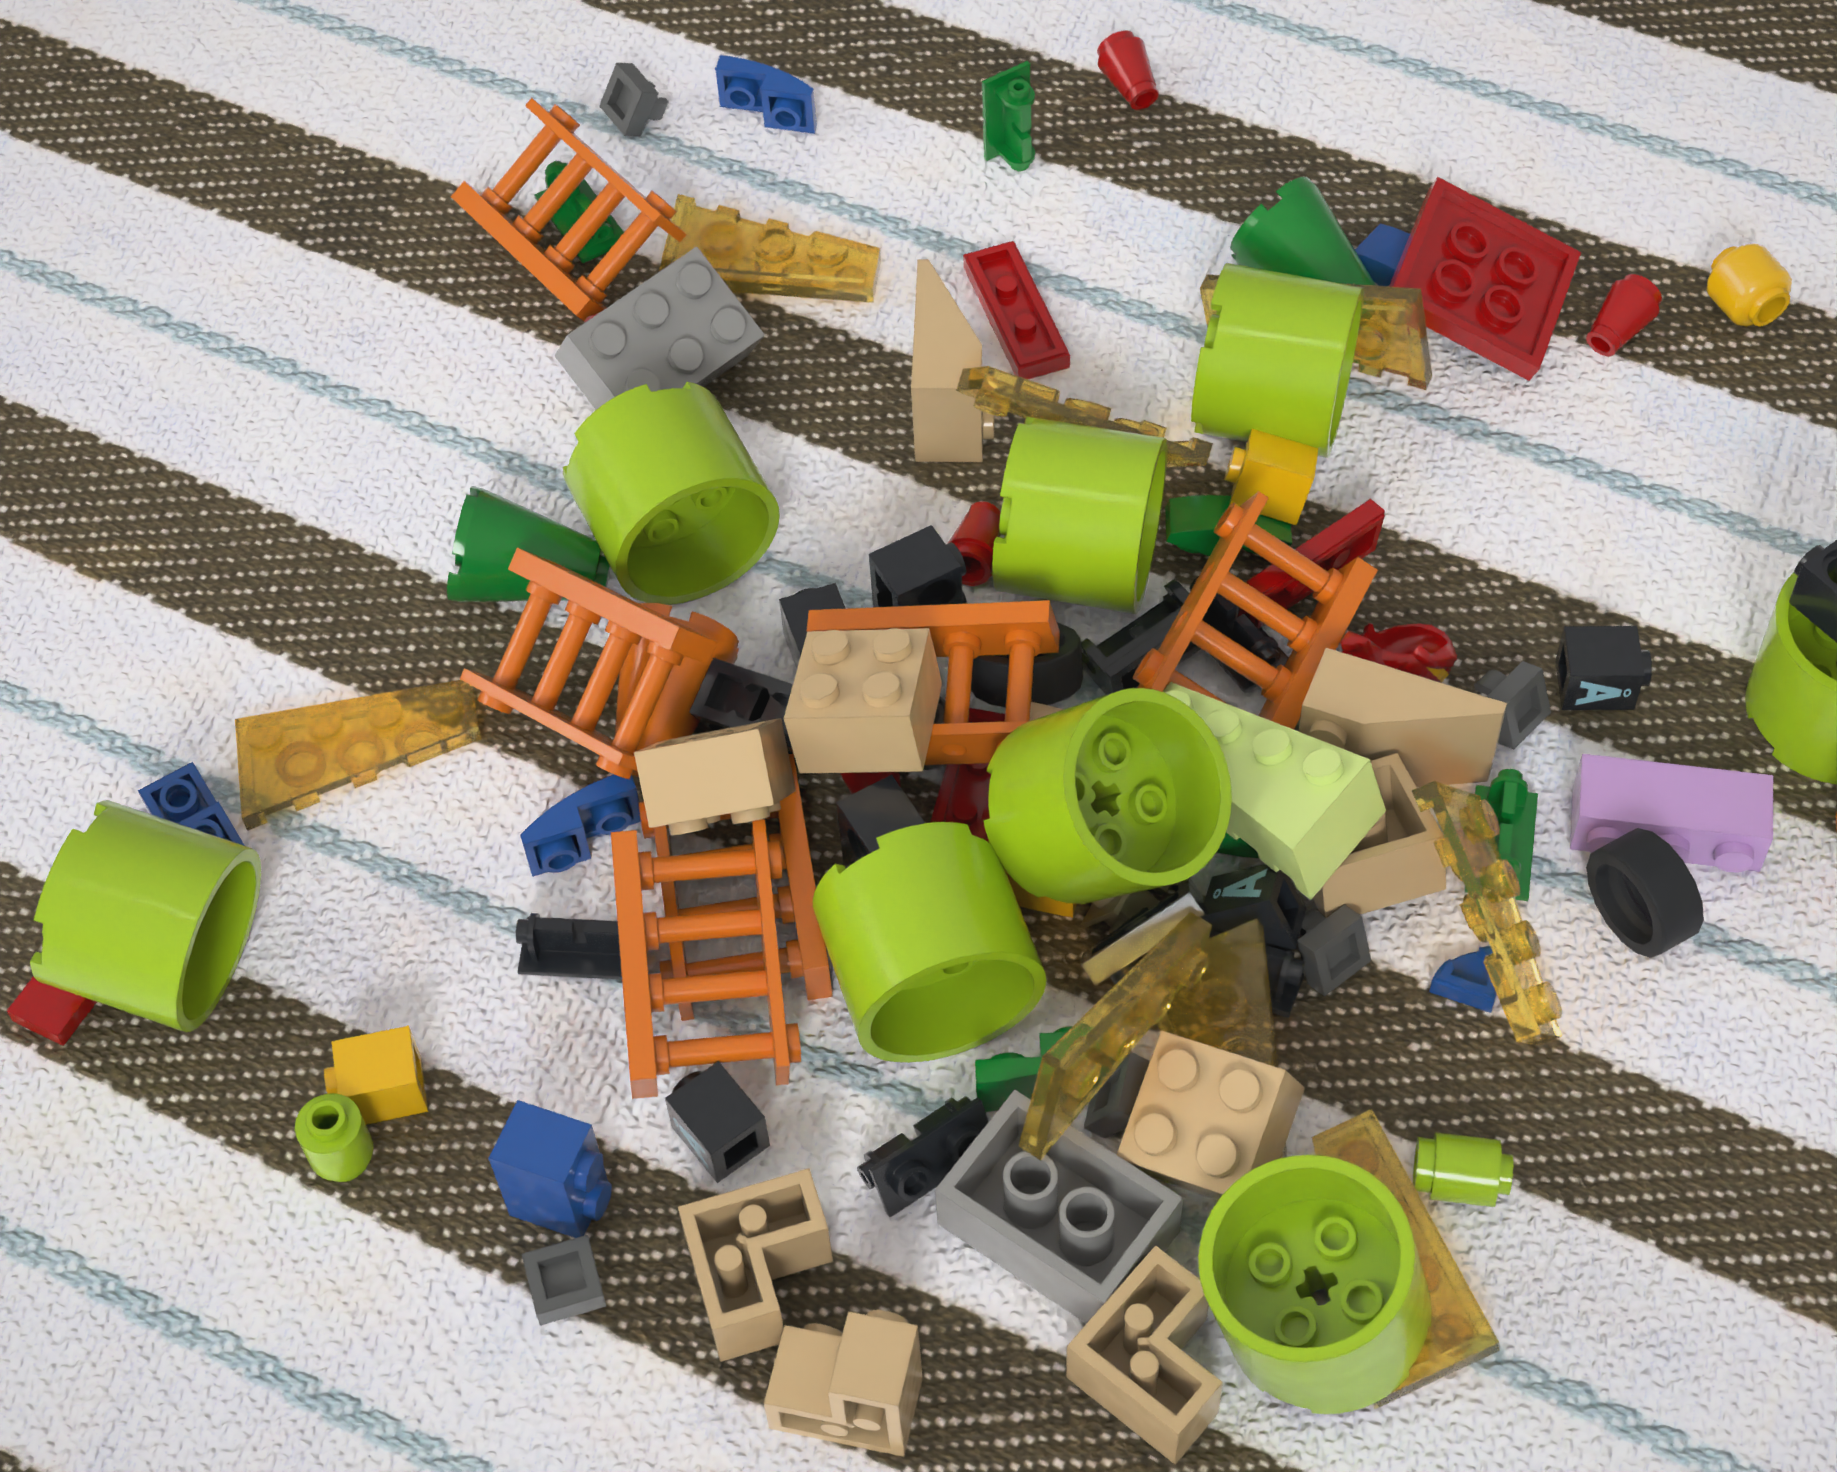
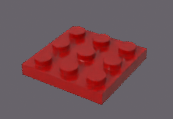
(1486, 277)

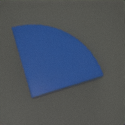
(1466, 980)

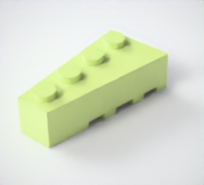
(1291, 793)

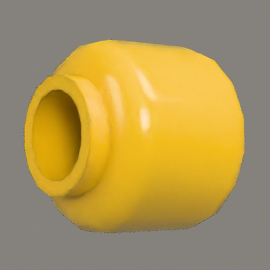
(1749, 285)

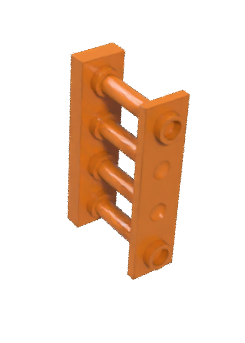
(522, 235)
(626, 625)
(962, 635)
(1283, 686)
(792, 903)
(649, 992)

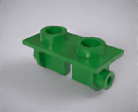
(1007, 117)
(572, 210)
(1516, 819)

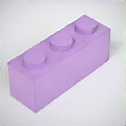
(1700, 811)

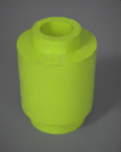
(334, 1137)
(1462, 1169)

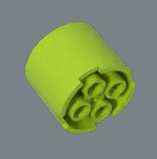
(1276, 357)
(670, 493)
(1079, 514)
(1796, 691)
(1108, 797)
(146, 915)
(928, 944)
(1304, 1230)

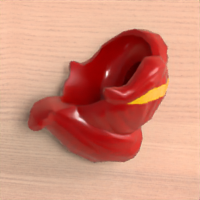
(1408, 648)

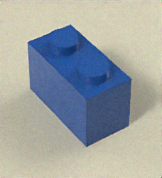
(550, 1170)

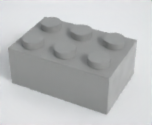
(661, 334)
(1058, 1222)

